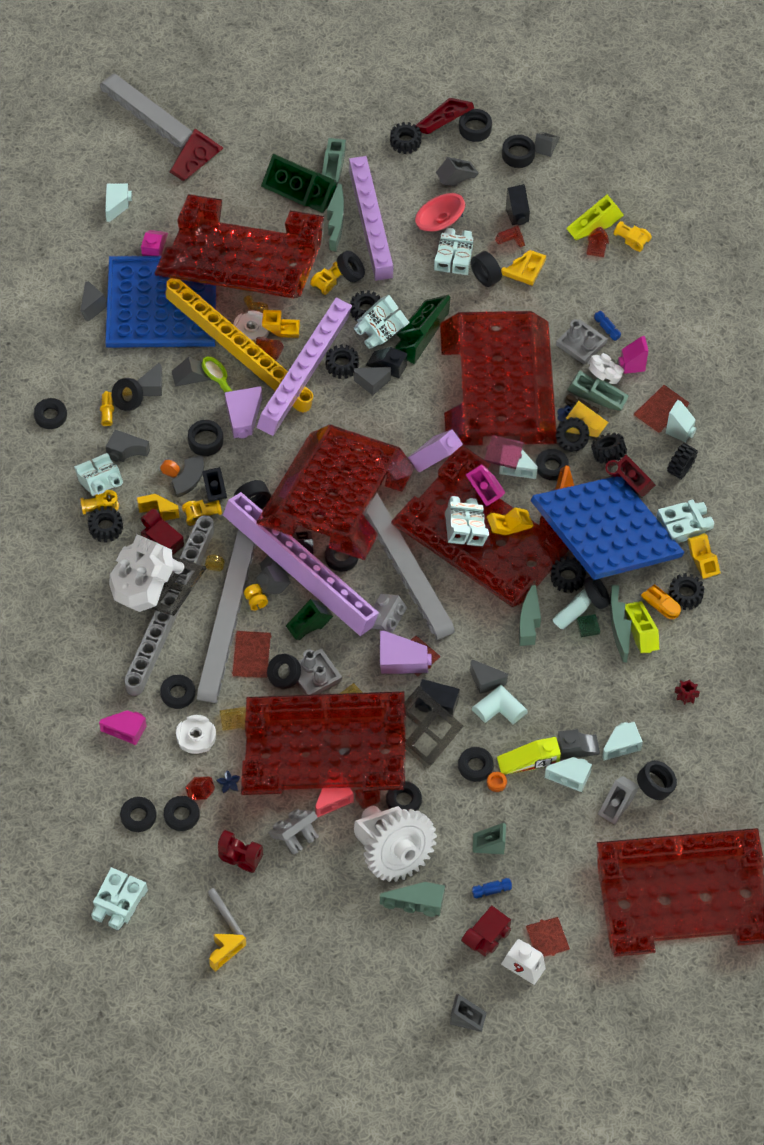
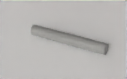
(224, 912)

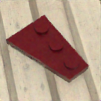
(445, 113)
(194, 155)

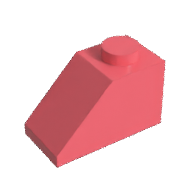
(333, 799)

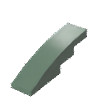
(335, 214)
(620, 626)

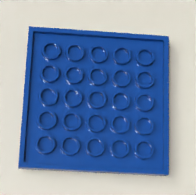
(141, 312)
(607, 527)

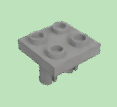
(581, 341)
(317, 672)
(298, 821)

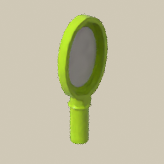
(216, 372)

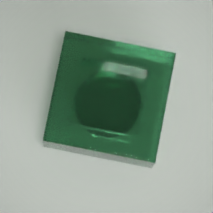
(588, 625)

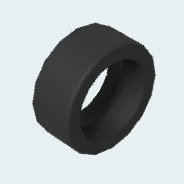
(475, 135)
(518, 161)
(486, 269)
(205, 449)
(256, 488)
(648, 786)

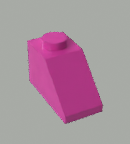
(153, 243)
(634, 356)
(485, 484)
(124, 725)

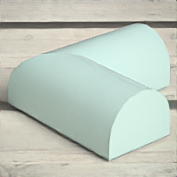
(572, 610)
(499, 701)

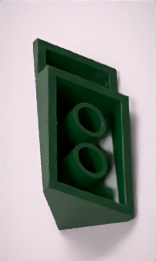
(299, 183)
(422, 327)

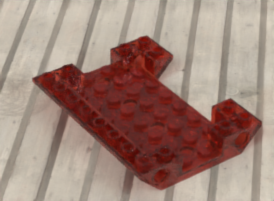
(238, 269)
(522, 372)
(319, 471)
(494, 567)
(323, 727)
(682, 870)

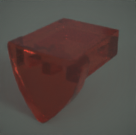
(509, 234)
(597, 242)
(271, 347)

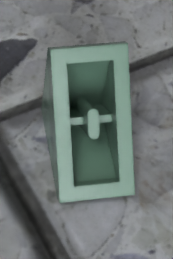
(490, 840)

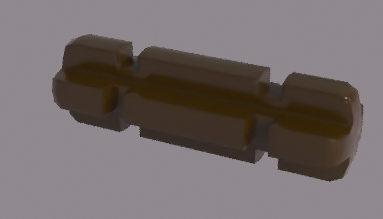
(571, 400)

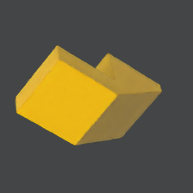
(274, 323)
(165, 508)
(512, 522)
(701, 553)

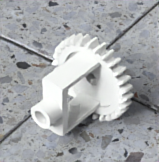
(395, 841)

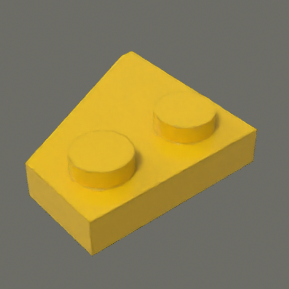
(526, 267)
(594, 422)

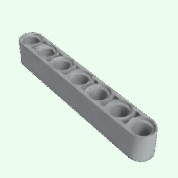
(146, 110)

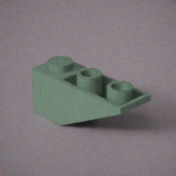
(420, 897)

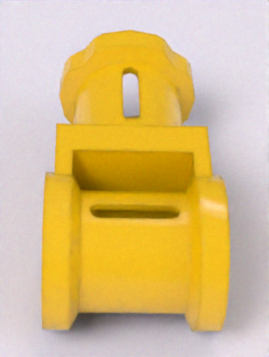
(634, 237)
(326, 279)
(101, 500)
(200, 509)

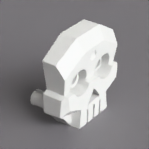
(142, 573)

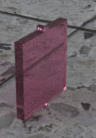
(504, 452)

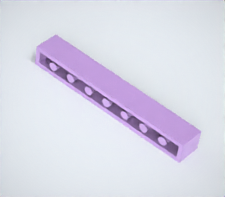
(371, 218)

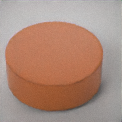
(170, 468)
(496, 781)

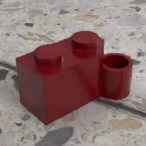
(631, 474)
(161, 531)
(487, 931)

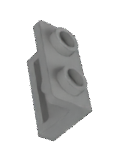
(390, 612)

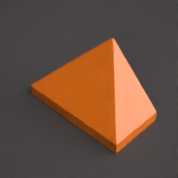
(565, 478)

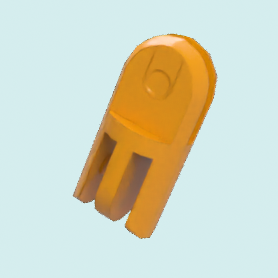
(662, 602)

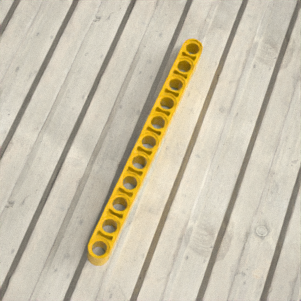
(232, 339)

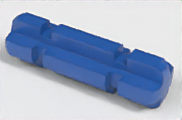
(607, 325)
(491, 888)

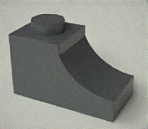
(455, 171)
(125, 445)
(273, 577)
(577, 744)

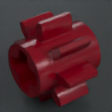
(687, 696)

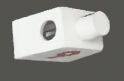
(525, 961)

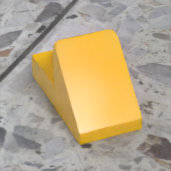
(230, 946)

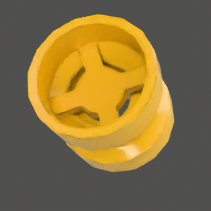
(255, 596)

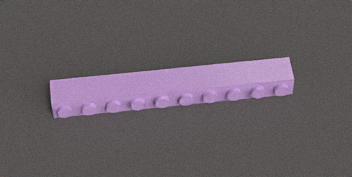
(304, 367)
(302, 566)

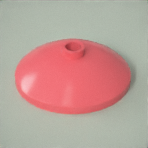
(440, 212)

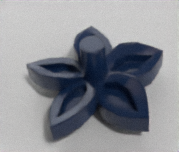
(229, 782)

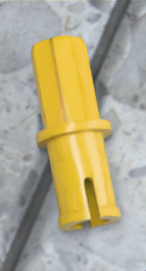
(107, 409)

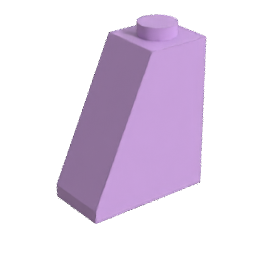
(243, 410)
(435, 450)
(402, 655)

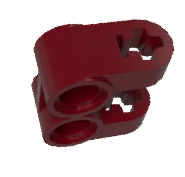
(235, 852)

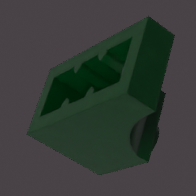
(311, 617)

